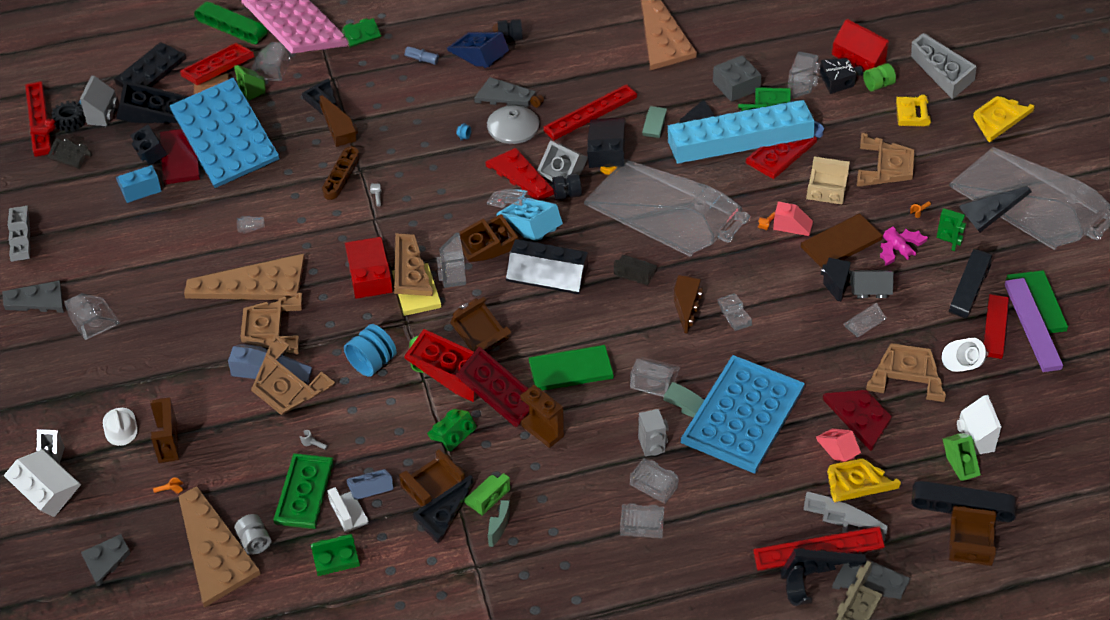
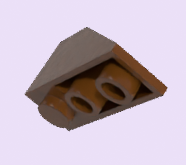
(686, 294)

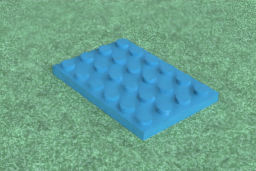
(224, 132)
(743, 414)

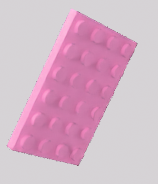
(297, 24)

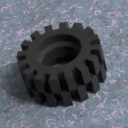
(71, 109)

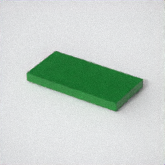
(1044, 300)
(571, 368)
(303, 491)

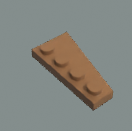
(409, 268)

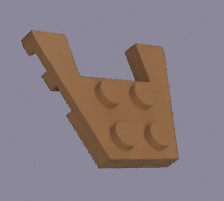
(894, 162)
(264, 321)
(908, 364)
(280, 386)

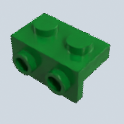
(361, 32)
(453, 428)

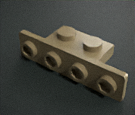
(861, 600)

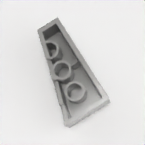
(943, 65)

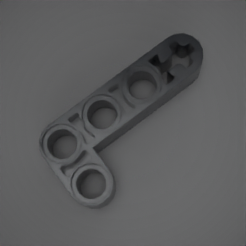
(970, 283)

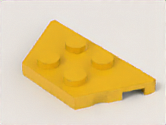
(999, 116)
(858, 479)

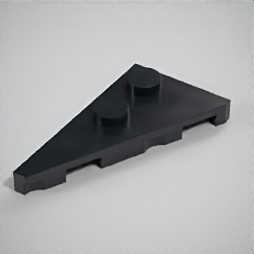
(989, 209)
(440, 512)
(819, 561)

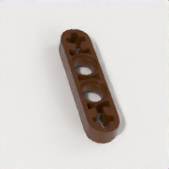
(330, 194)

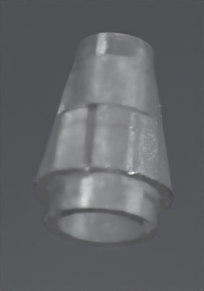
(248, 224)

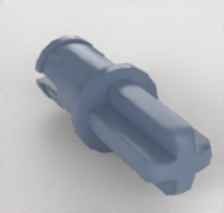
(421, 55)

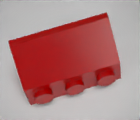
(860, 46)

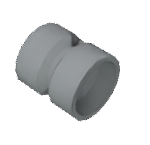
(252, 534)

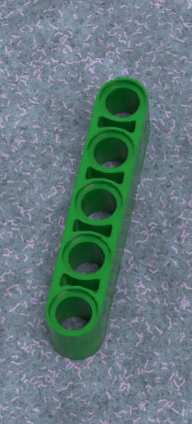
(230, 22)

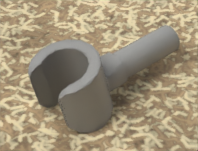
(376, 189)
(308, 440)

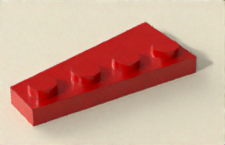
(521, 173)

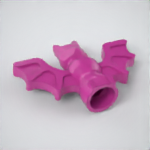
(898, 242)

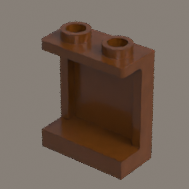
(479, 326)
(545, 416)
(165, 441)
(432, 479)
(972, 536)

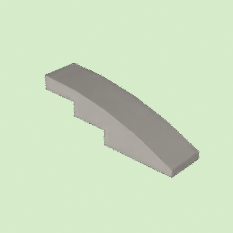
(19, 233)
(841, 514)

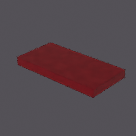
(181, 162)
(495, 386)

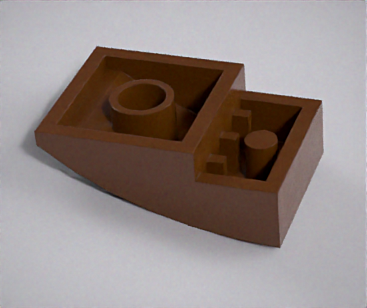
(487, 239)

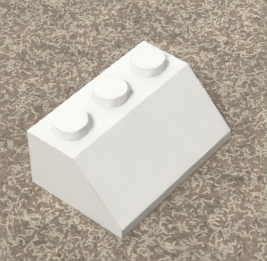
(42, 481)

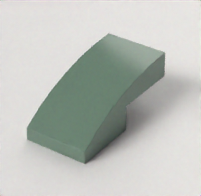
(654, 122)
(683, 398)
(498, 525)

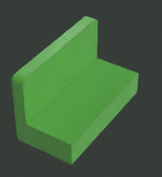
(488, 493)

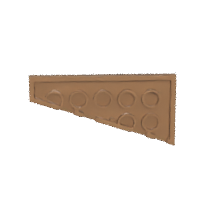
(255, 282)

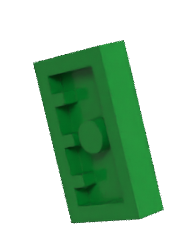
(951, 227)
(335, 554)

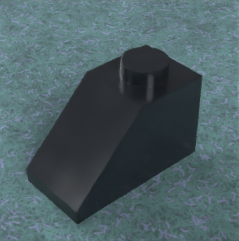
(836, 276)

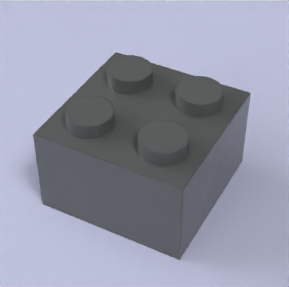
(736, 78)

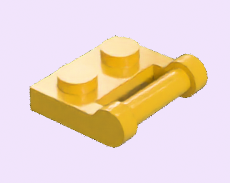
(907, 114)

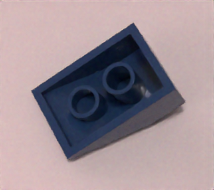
(480, 47)

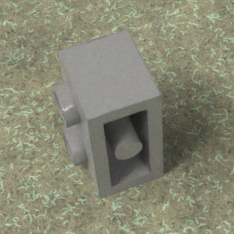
(652, 432)

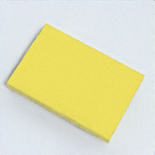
(417, 303)

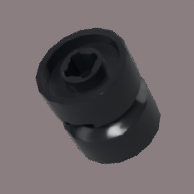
(511, 30)
(572, 183)

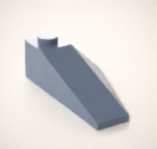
(247, 360)

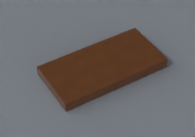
(842, 240)

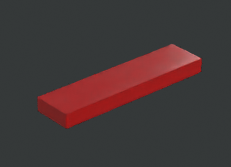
(995, 325)

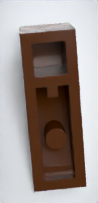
(338, 122)

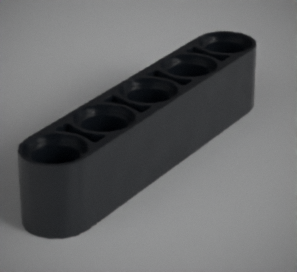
(944, 497)

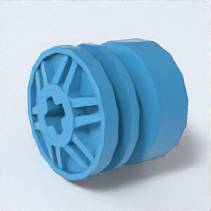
(370, 350)

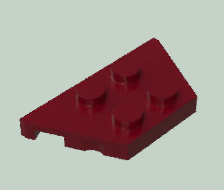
(860, 413)

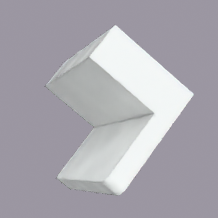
(347, 510)

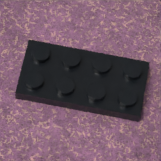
(152, 66)

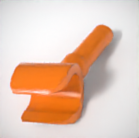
(917, 208)
(765, 222)
(173, 484)

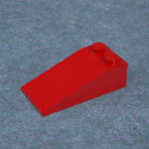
(368, 267)
(441, 361)

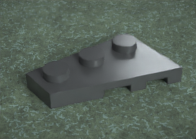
(39, 296)

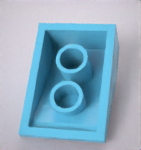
(533, 218)

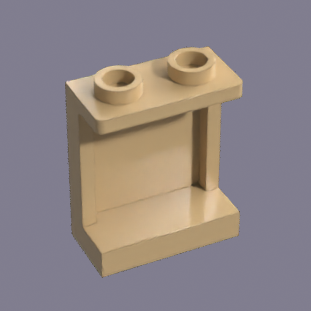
(828, 180)

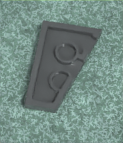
(500, 91)
(880, 580)

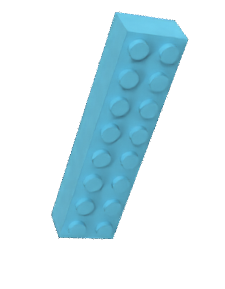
(740, 131)

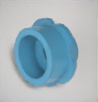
(464, 131)

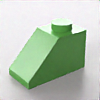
(249, 82)
(962, 455)

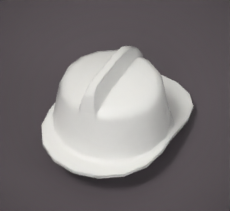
(964, 354)
(120, 426)

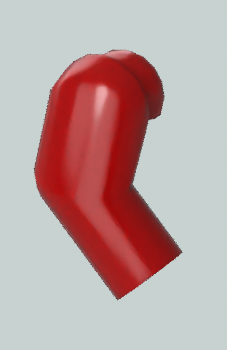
(44, 130)

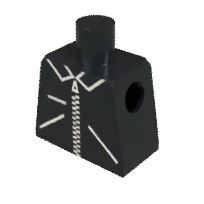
(839, 74)

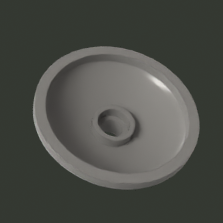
(513, 124)

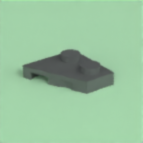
(105, 557)

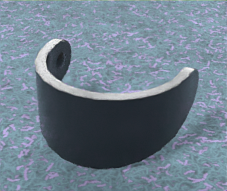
(795, 587)

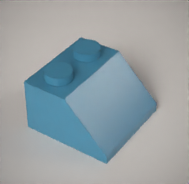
(139, 183)

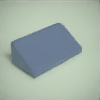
(370, 484)

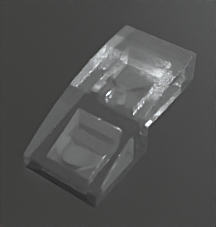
(512, 196)
(733, 311)

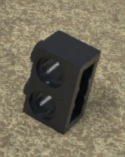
(148, 145)

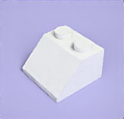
(982, 424)

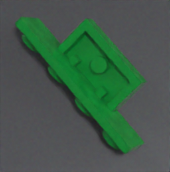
(768, 97)

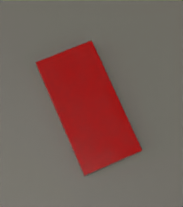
(216, 63)
(776, 158)

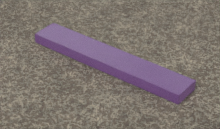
(1033, 325)

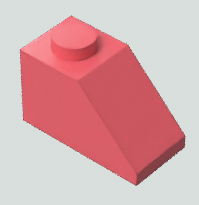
(792, 219)
(839, 444)

